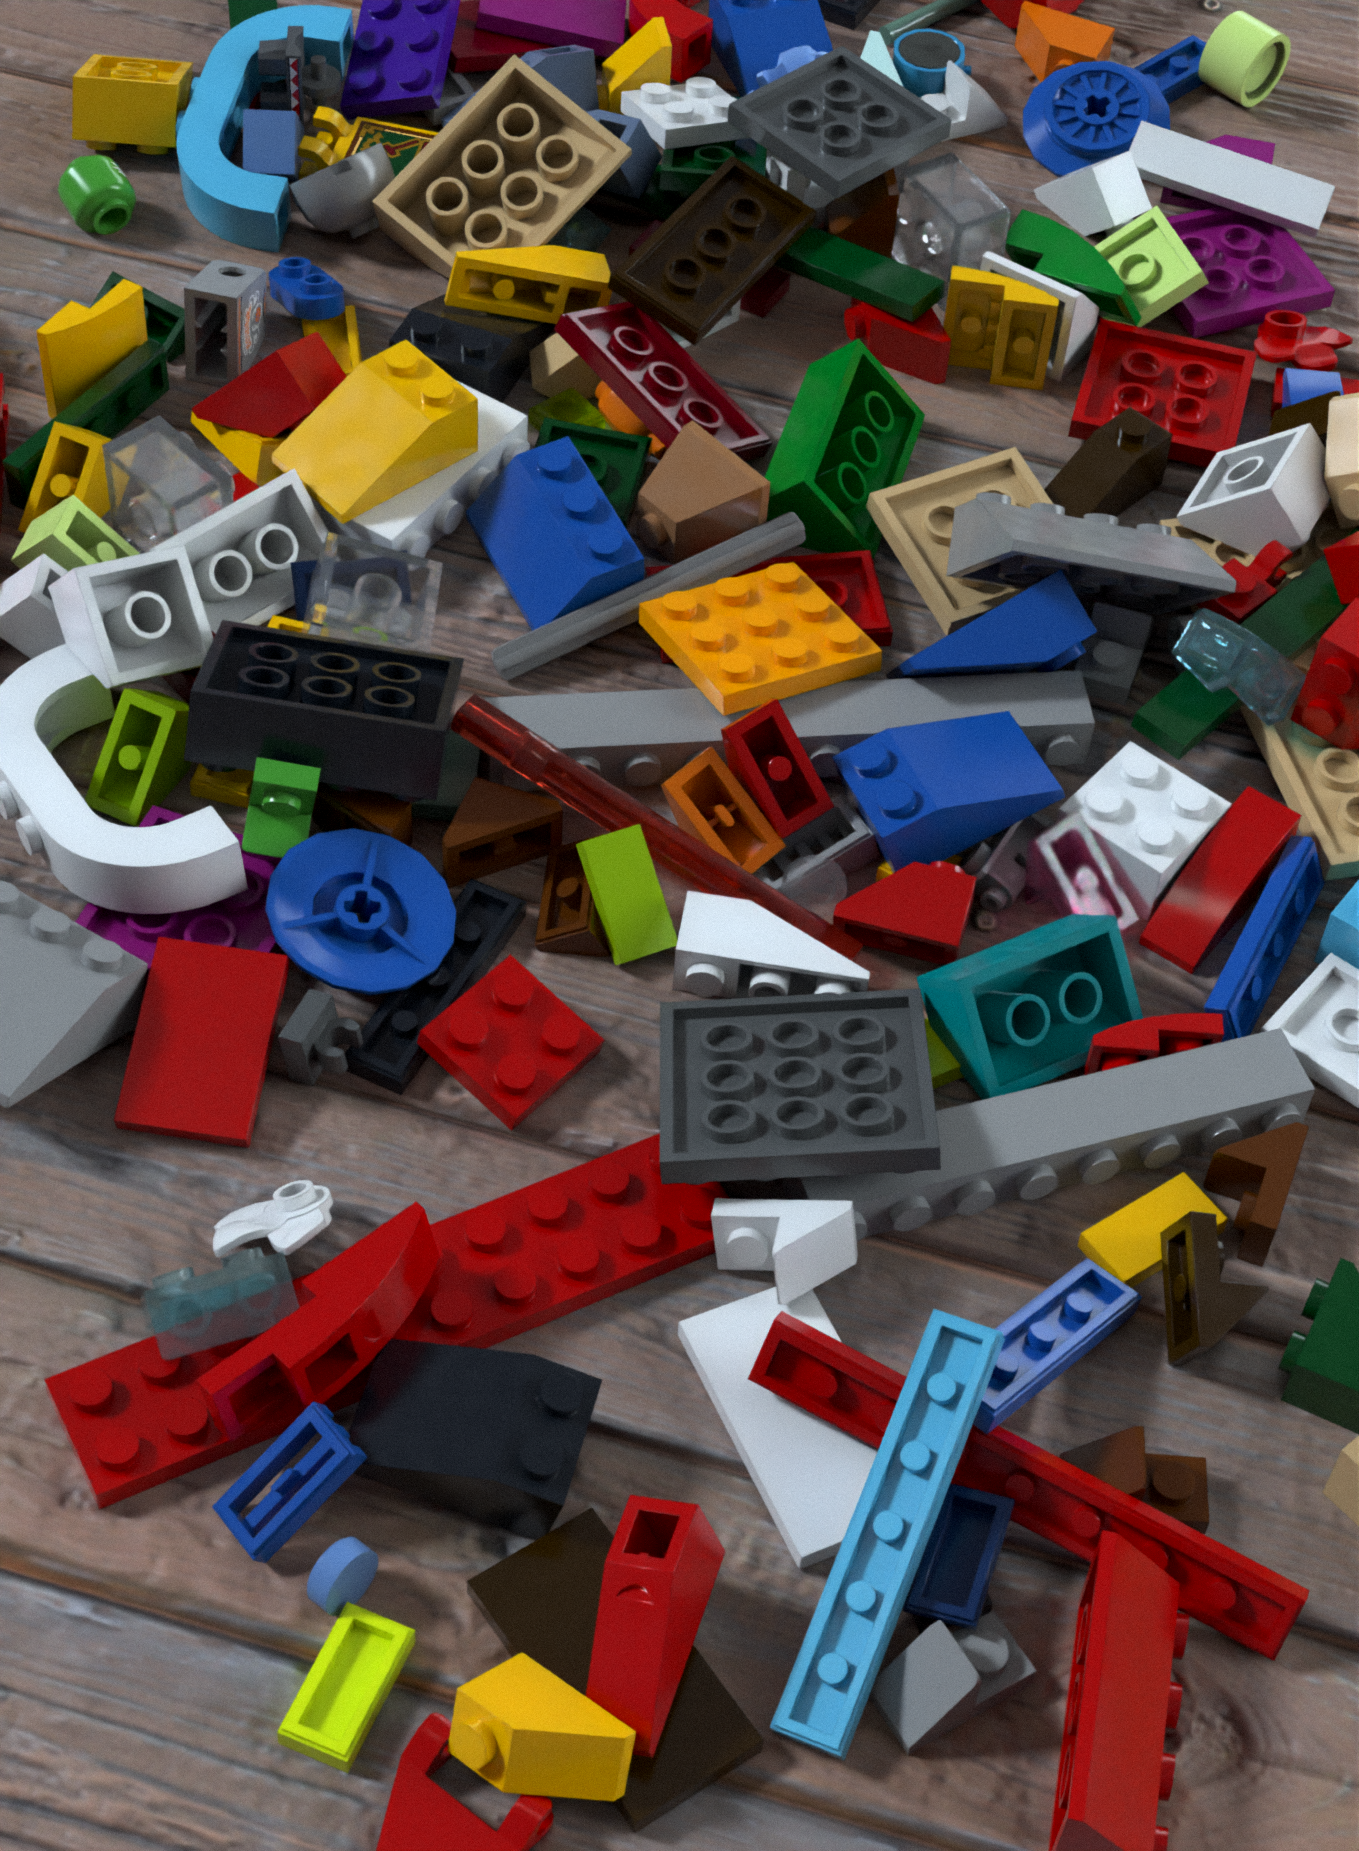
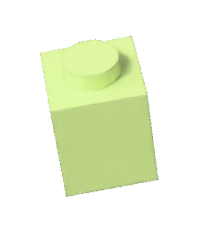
(71, 538)

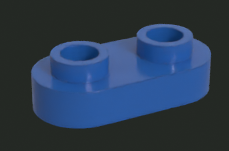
(306, 290)

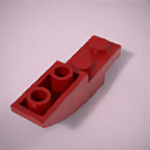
(320, 1347)

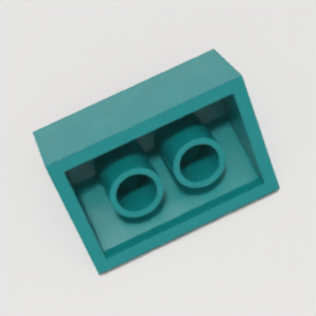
(1032, 1002)

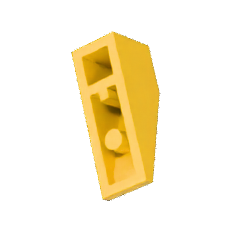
(529, 281)

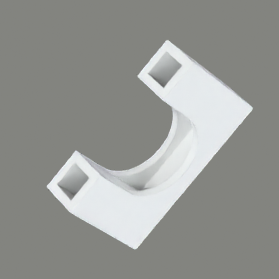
(437, 504)

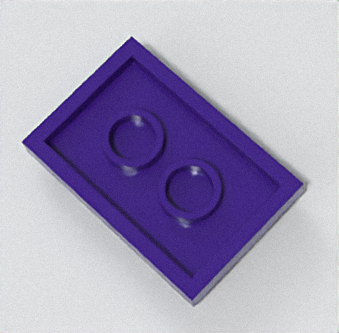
(399, 57)

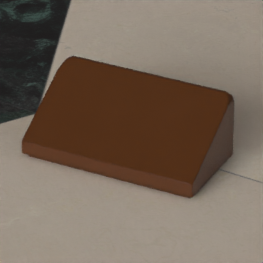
(567, 909)

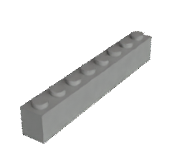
(1082, 1132)

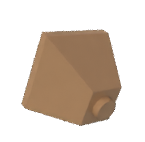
(699, 497)

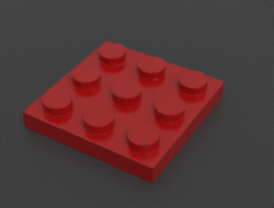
(1171, 379)

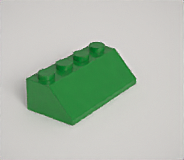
(841, 443)

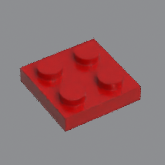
(510, 1042)

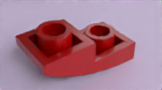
(1152, 1038)

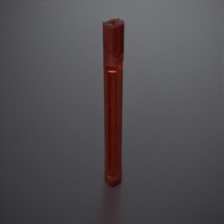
(615, 810)

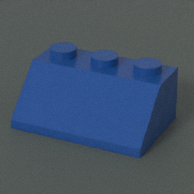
(553, 534)

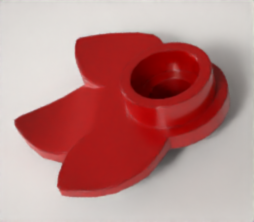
(1288, 338)

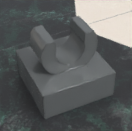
(313, 1036)

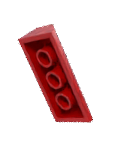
(1119, 1705)

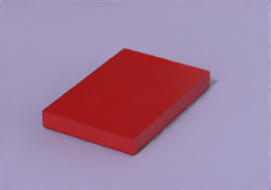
(202, 1042)

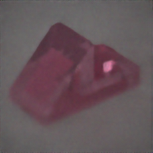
(1073, 872)

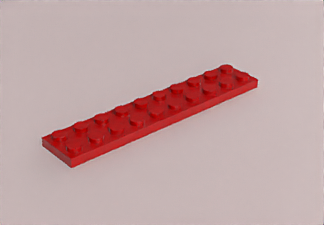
(496, 1277)

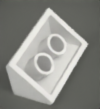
(247, 550)

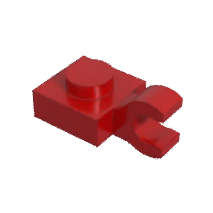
(1253, 583)

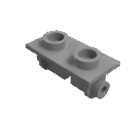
(993, 864)

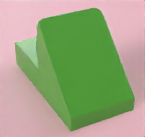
(279, 807)

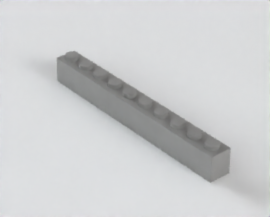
(655, 733)

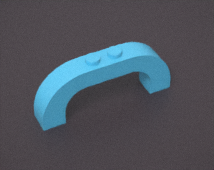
(224, 198)

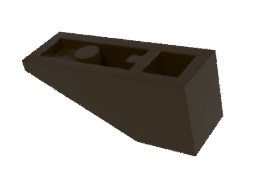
(1113, 467)

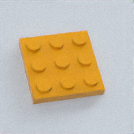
(759, 637)

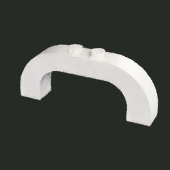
(102, 862)

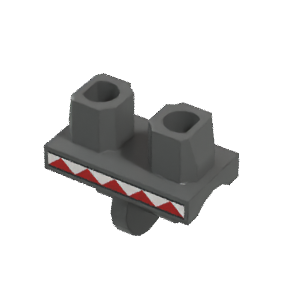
(288, 60)

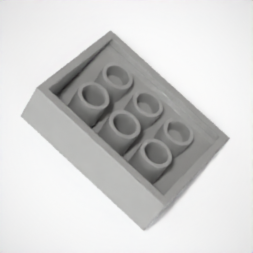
(1101, 561)
(59, 993)

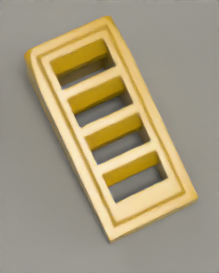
(245, 450)

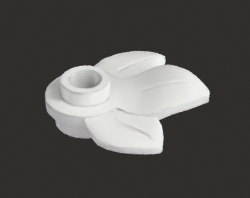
(288, 1220)

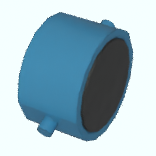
(923, 58)

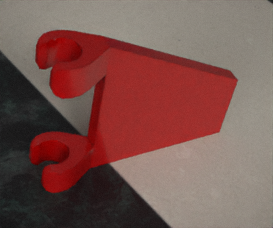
(430, 1819)

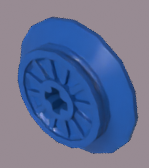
(1058, 111)
(367, 873)

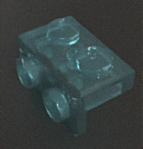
(219, 1306)

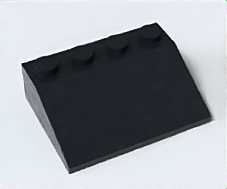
(326, 703)

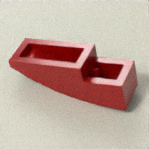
(1220, 880)

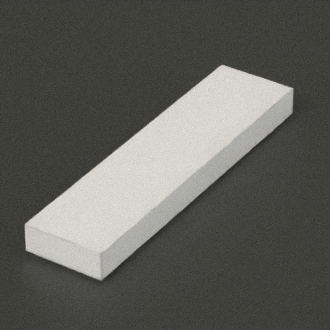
(1230, 179)

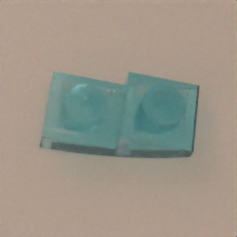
(1231, 656)

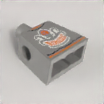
(219, 305)

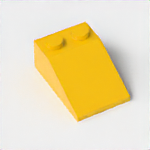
(129, 102)
(381, 432)

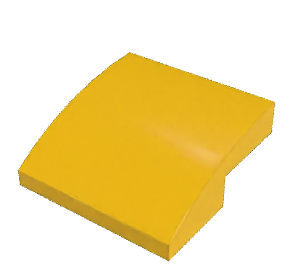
(999, 326)
(87, 343)

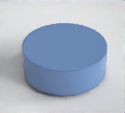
(342, 1575)

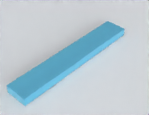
(887, 1535)

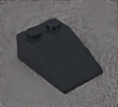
(473, 345)
(475, 1430)

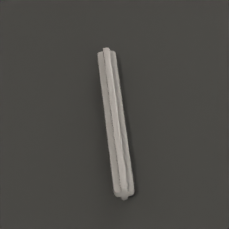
(623, 606)

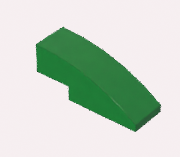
(1072, 261)

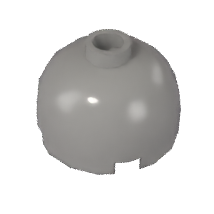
(343, 193)

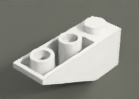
(747, 952)

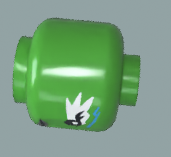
(97, 194)

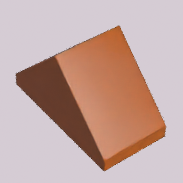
(720, 812)

